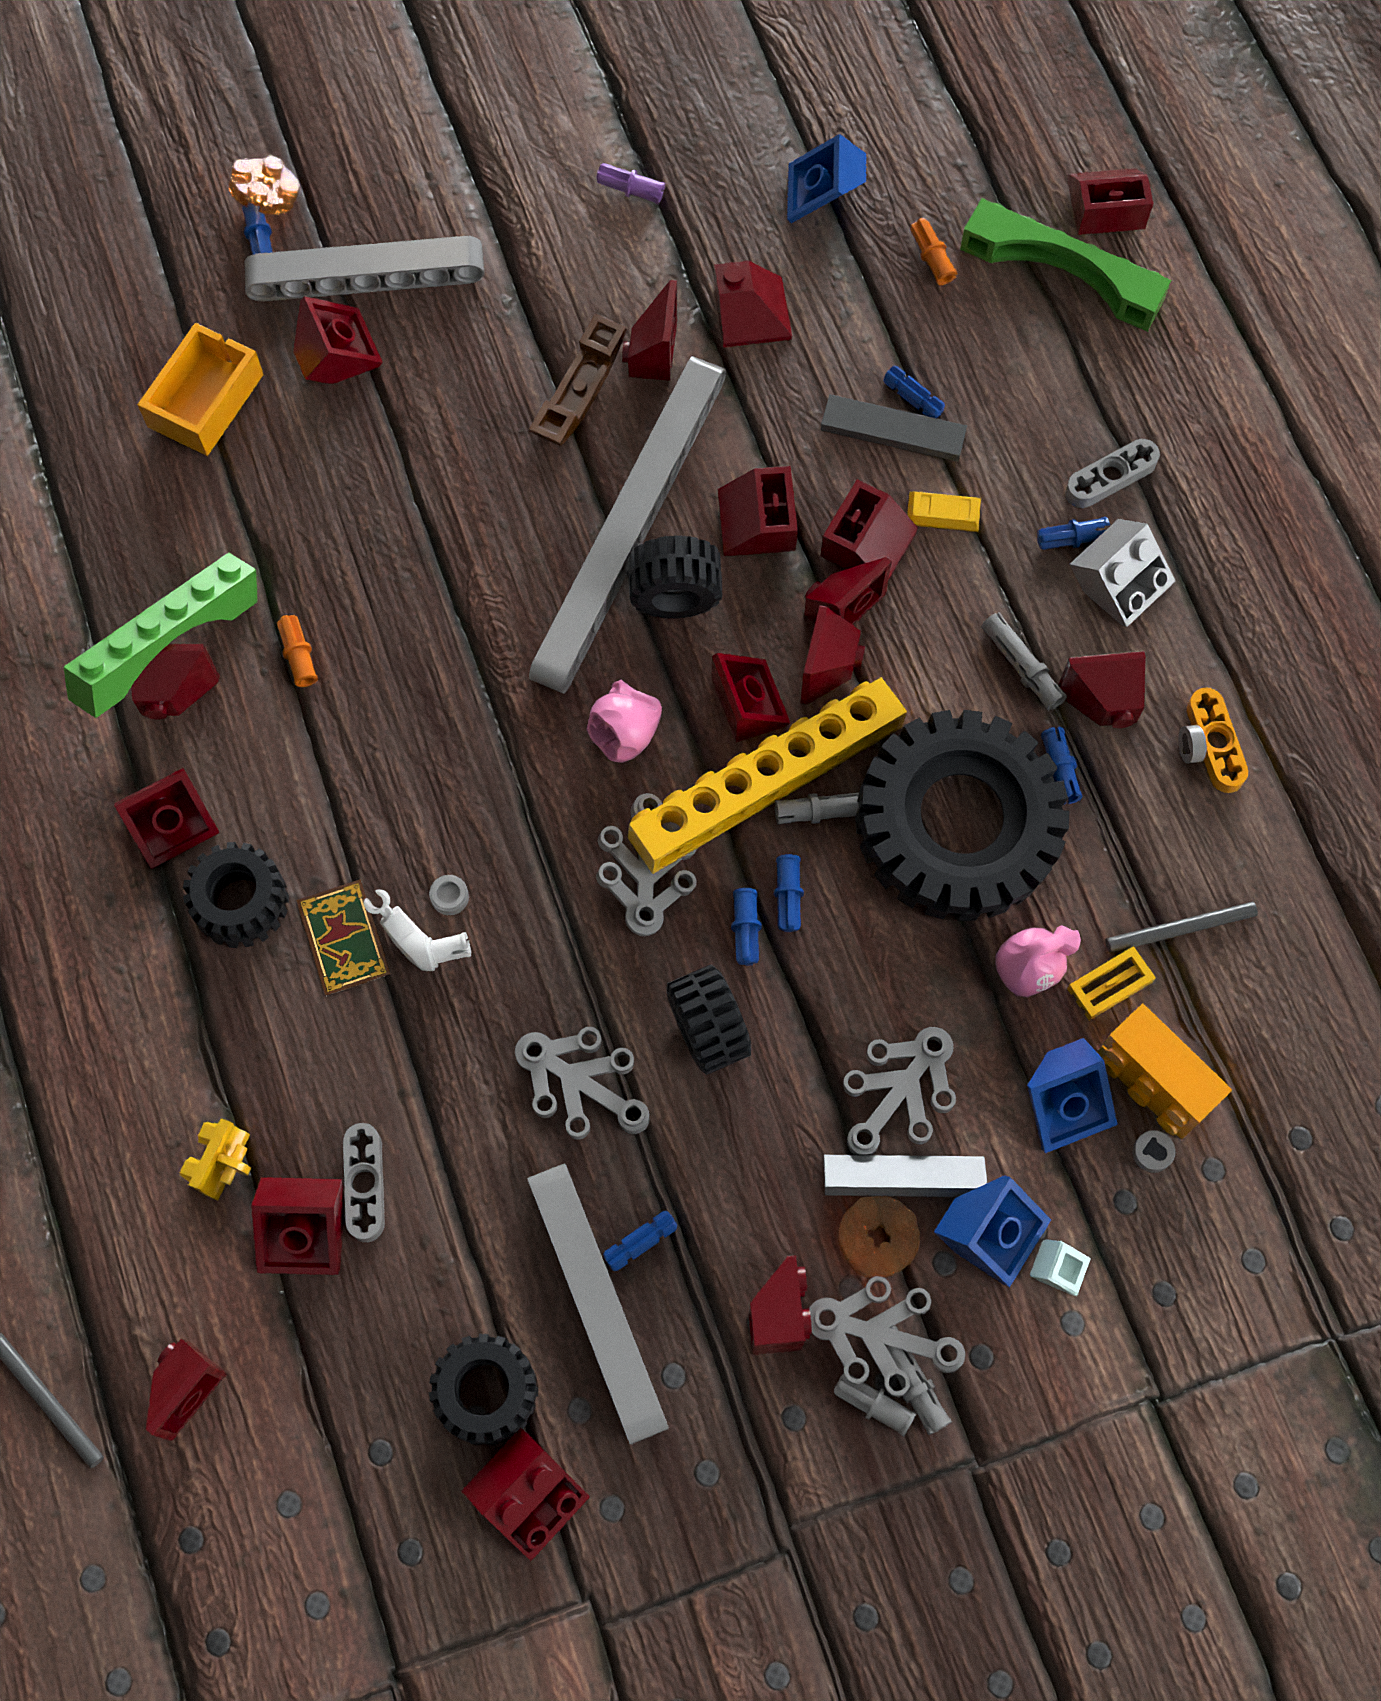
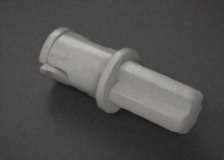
(875, 1404)

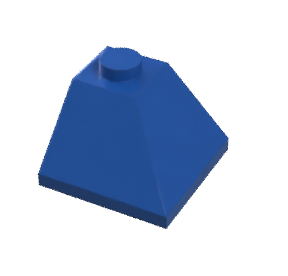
(824, 176)
(1071, 1095)
(994, 1228)

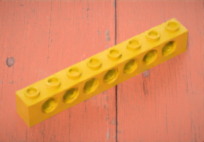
(661, 848)

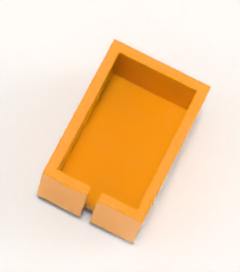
(201, 389)
(1162, 1072)

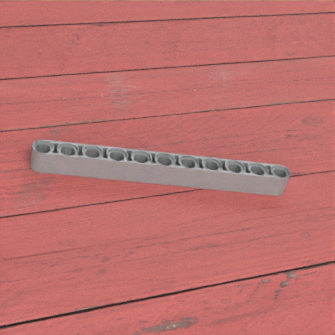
(627, 525)

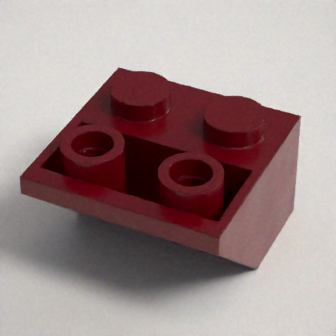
(1110, 200)
(758, 512)
(867, 529)
(776, 1312)
(525, 1494)

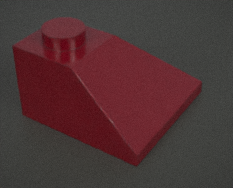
(750, 304)
(653, 338)
(333, 342)
(850, 591)
(831, 655)
(174, 680)
(1106, 687)
(179, 1388)

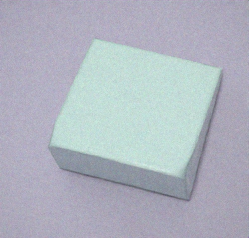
(1060, 1266)

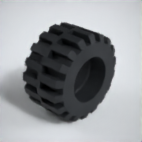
(675, 577)
(219, 871)
(709, 1019)
(453, 1369)

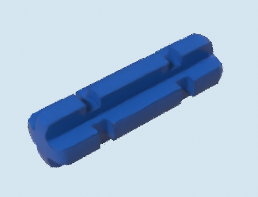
(913, 392)
(640, 1240)

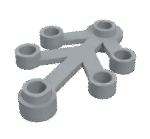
(642, 875)
(577, 1078)
(904, 1085)
(878, 1333)

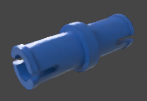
(1059, 752)

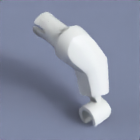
(413, 942)

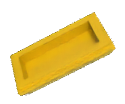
(944, 511)

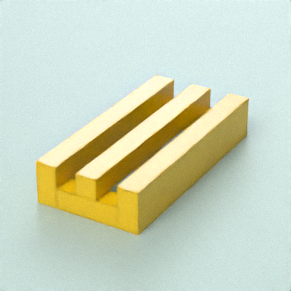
(1084, 1000)

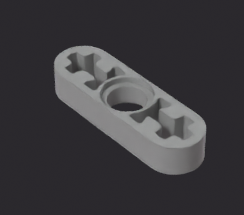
(1119, 459)
(350, 1154)

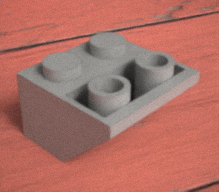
(1123, 570)

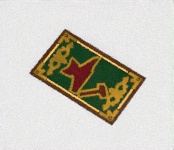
(343, 937)

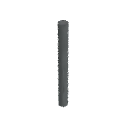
(1181, 927)
(49, 1404)

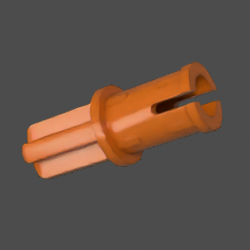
(933, 252)
(297, 651)

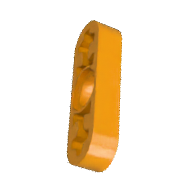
(1219, 723)

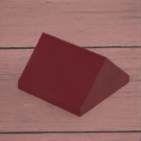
(748, 695)
(166, 818)

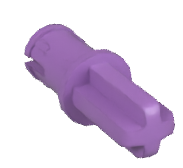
(630, 183)

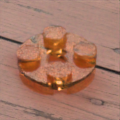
(264, 184)
(898, 1223)

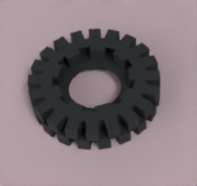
(950, 880)

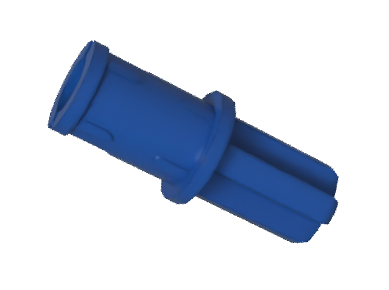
(257, 230)
(1071, 534)
(788, 892)
(746, 926)

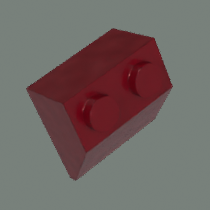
(298, 1225)

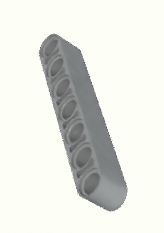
(364, 268)
(598, 1304)

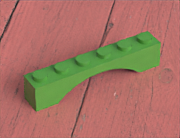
(1127, 288)
(110, 667)

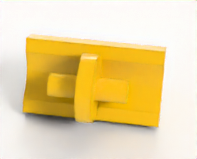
(220, 1160)

